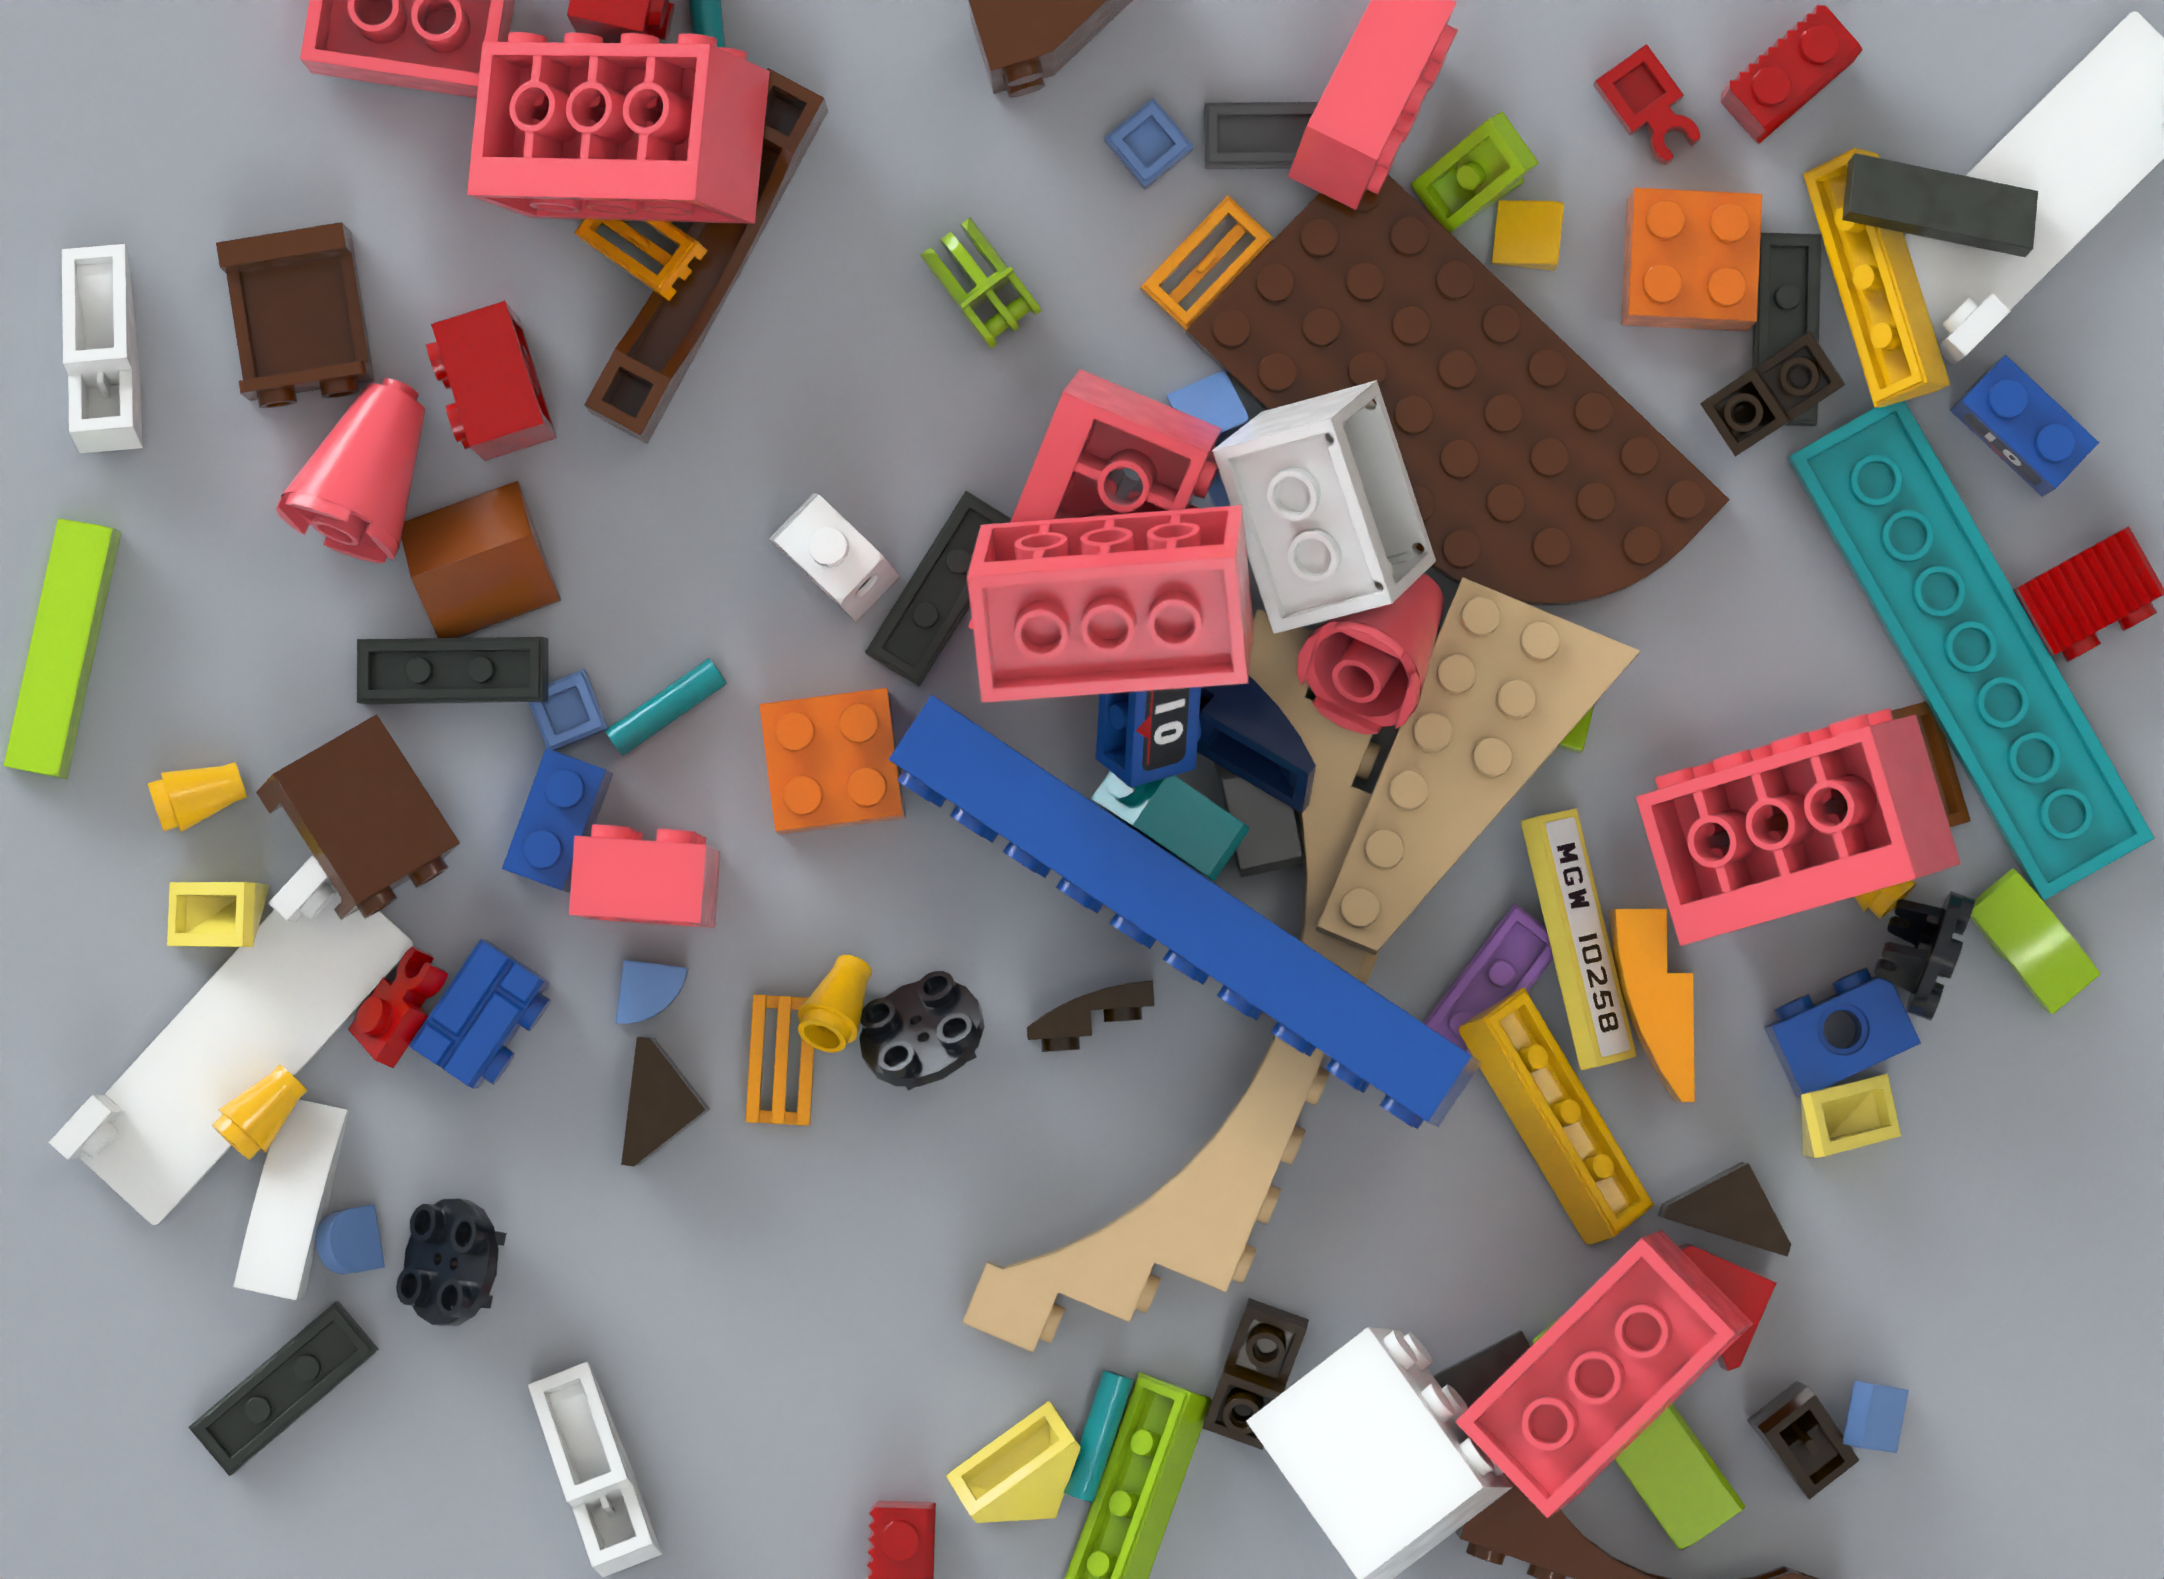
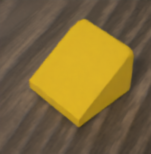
(1528, 234)

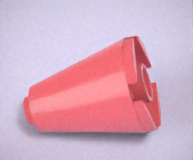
(361, 475)
(1374, 661)

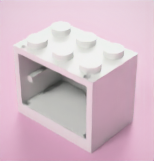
(1325, 507)
(1379, 1452)

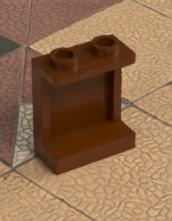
(297, 314)
(363, 817)

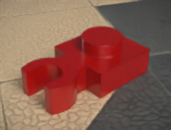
(1641, 96)
(394, 1011)

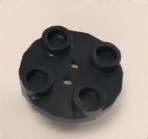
(1934, 949)
(917, 1012)
(449, 1262)

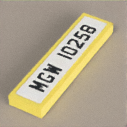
(1578, 939)

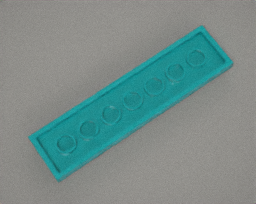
(1970, 648)

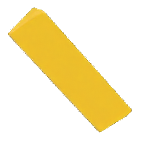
(1877, 293)
(1556, 1117)

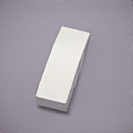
(101, 349)
(292, 1201)
(594, 1470)

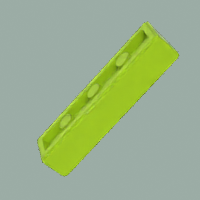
(62, 648)
(1677, 1478)
(1140, 1481)

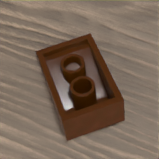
(1035, 37)

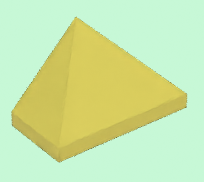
(215, 913)
(1848, 1116)
(1020, 1471)

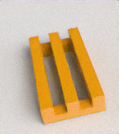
(674, 265)
(1171, 302)
(756, 1057)

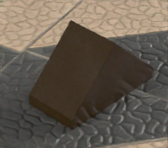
(659, 1103)
(1730, 1207)
(1803, 1438)

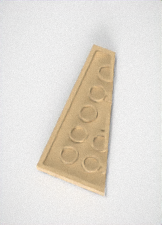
(1490, 713)

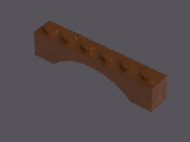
(669, 333)
(1553, 1544)

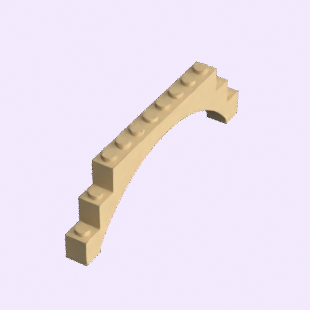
(1210, 1207)

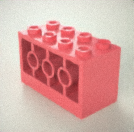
(619, 129)
(1100, 433)
(1111, 604)
(1796, 825)
(1603, 1372)

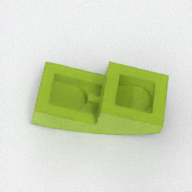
(2033, 941)

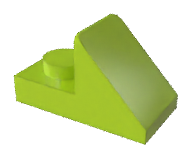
(1475, 173)

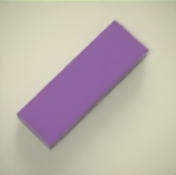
(1505, 962)

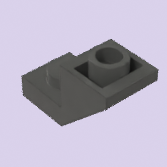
(1273, 830)

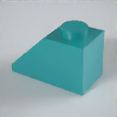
(1175, 820)

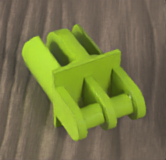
(984, 287)

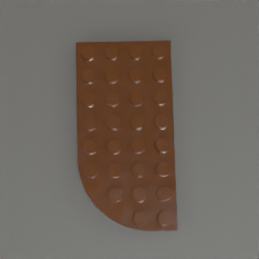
(1507, 435)

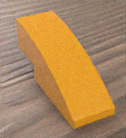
(1656, 1000)

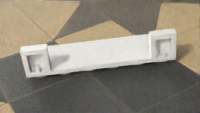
(2081, 155)
(258, 1011)

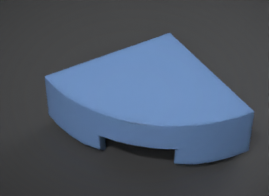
(647, 990)

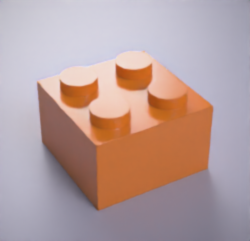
(1691, 259)
(832, 761)

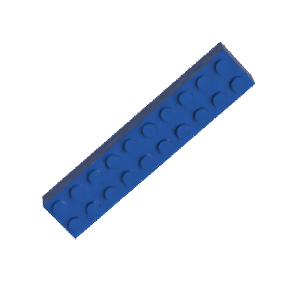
(1189, 914)

